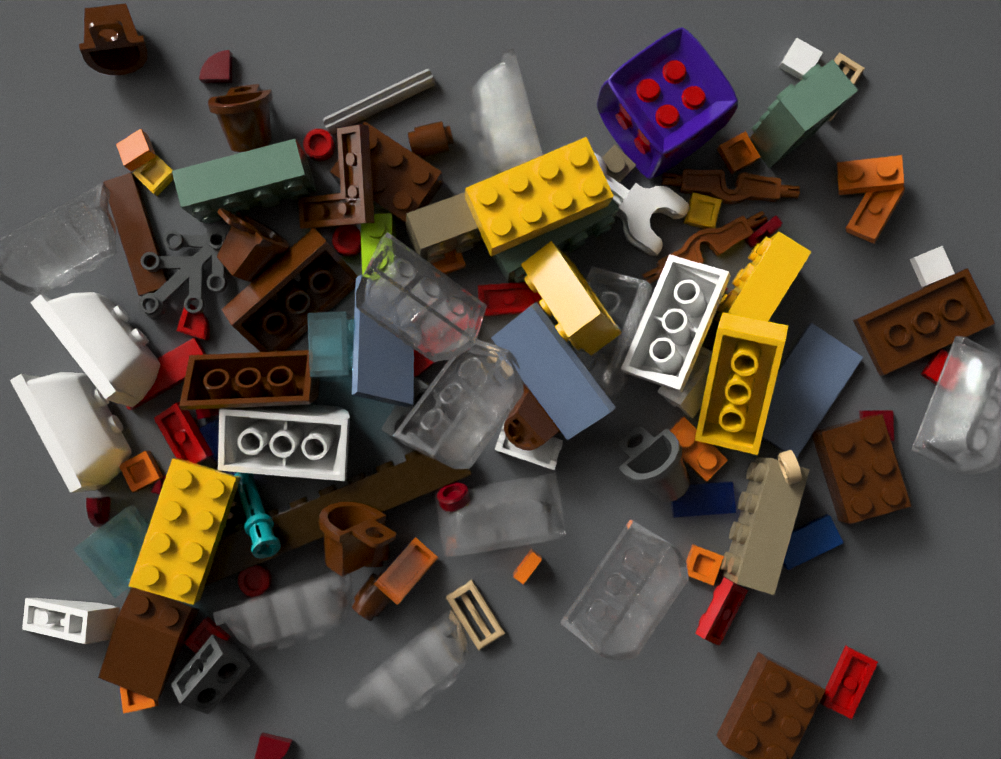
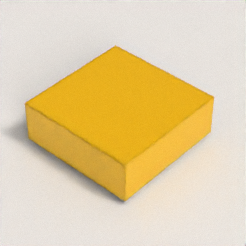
(154, 175)
(702, 211)

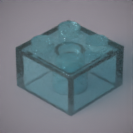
(331, 345)
(115, 549)

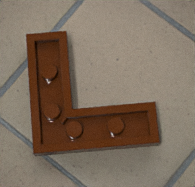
(355, 201)

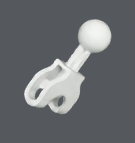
(638, 206)

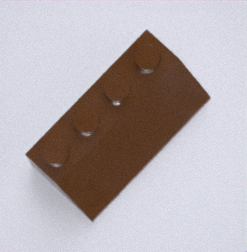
(277, 303)
(248, 380)

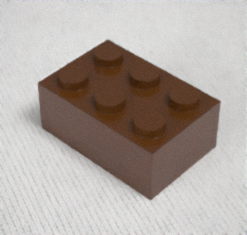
(399, 177)
(861, 469)
(770, 711)

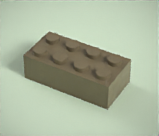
(442, 228)
(763, 526)

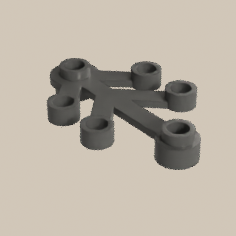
(189, 268)

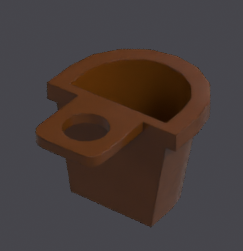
(112, 41)
(244, 116)
(248, 245)
(529, 424)
(352, 535)

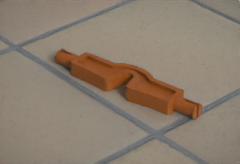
(746, 187)
(716, 239)

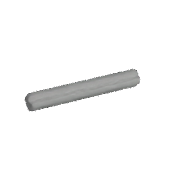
(379, 101)

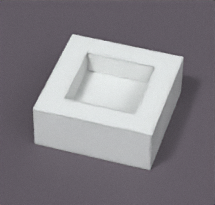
(800, 58)
(932, 266)

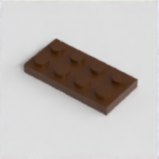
(923, 322)

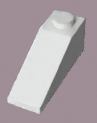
(70, 619)

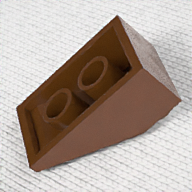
(146, 642)

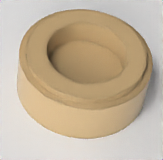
(789, 467)

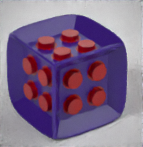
(666, 102)

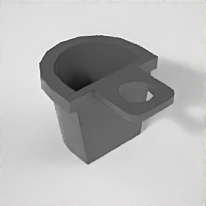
(656, 464)

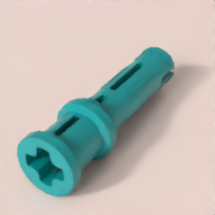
(258, 524)

